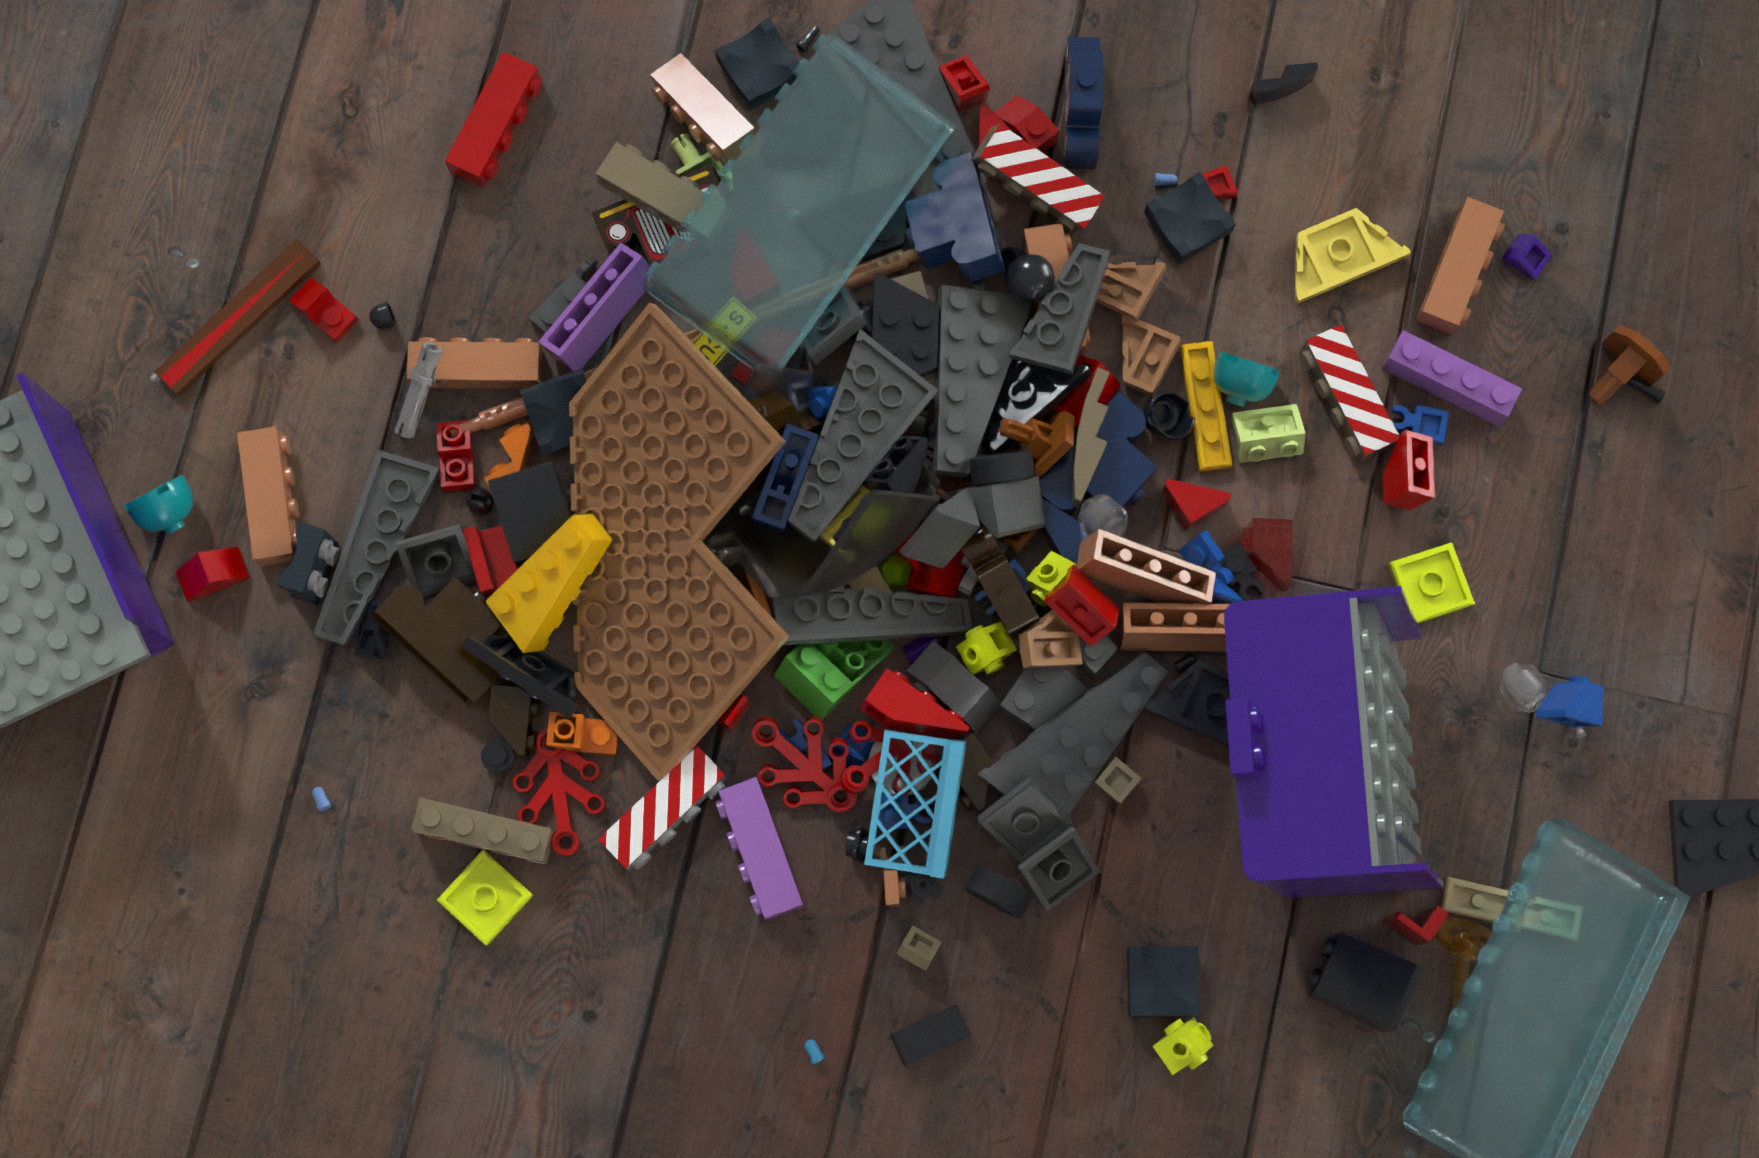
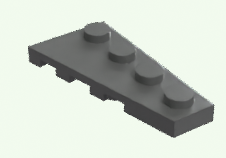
(1060, 325)

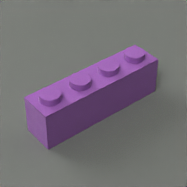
(597, 309)
(1451, 378)
(760, 849)

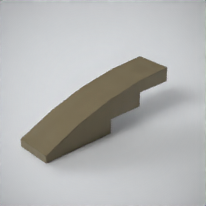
(1088, 447)

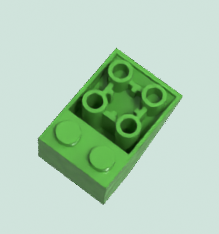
(829, 672)

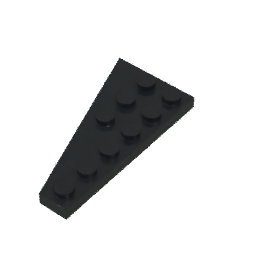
(1713, 842)

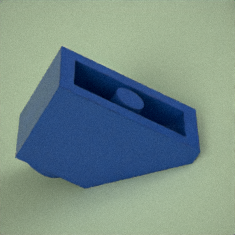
(1573, 703)

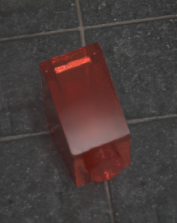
(1271, 549)

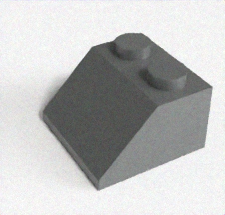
(1040, 696)

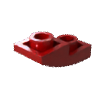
(456, 457)

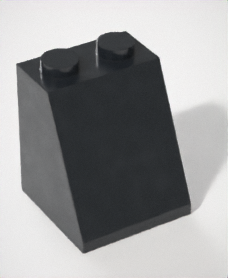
(530, 508)
(1364, 982)

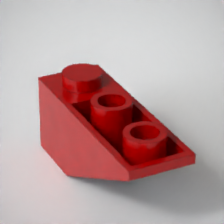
(905, 708)

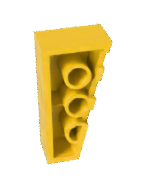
(545, 585)

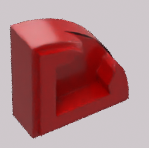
(1221, 183)

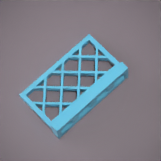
(944, 811)

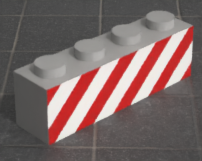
(663, 809)

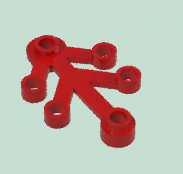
(897, 747)
(808, 767)
(557, 785)

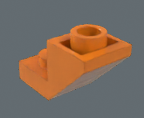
(518, 445)
(581, 734)

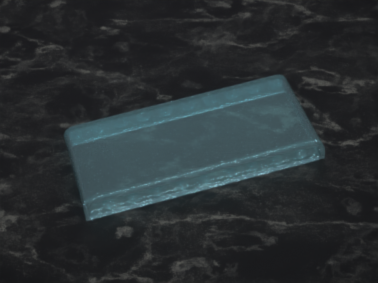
(798, 205)
(1547, 1002)

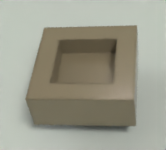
(1117, 780)
(919, 948)

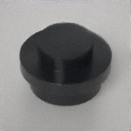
(498, 756)

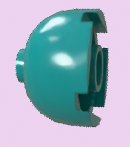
(1243, 379)
(163, 506)

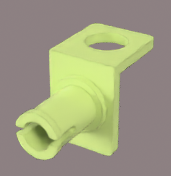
(691, 158)

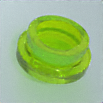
(896, 572)

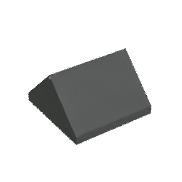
(1009, 506)
(944, 531)
(436, 559)
(1058, 869)

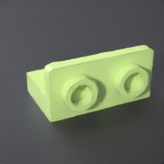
(1269, 433)

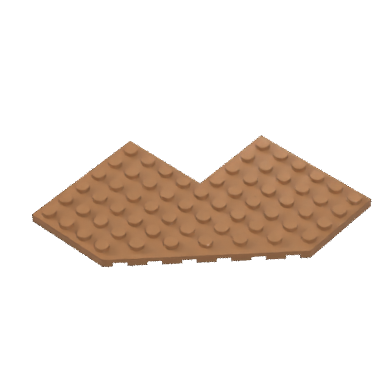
(660, 619)

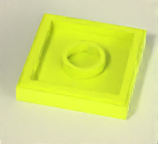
(1432, 582)
(485, 897)

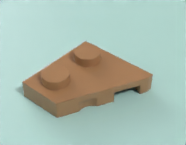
(1130, 287)
(1146, 354)
(1050, 643)

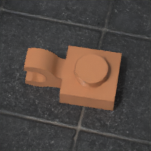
(893, 885)

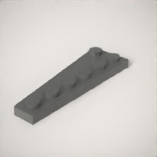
(383, 516)
(868, 615)

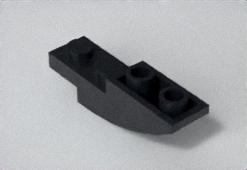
(895, 472)

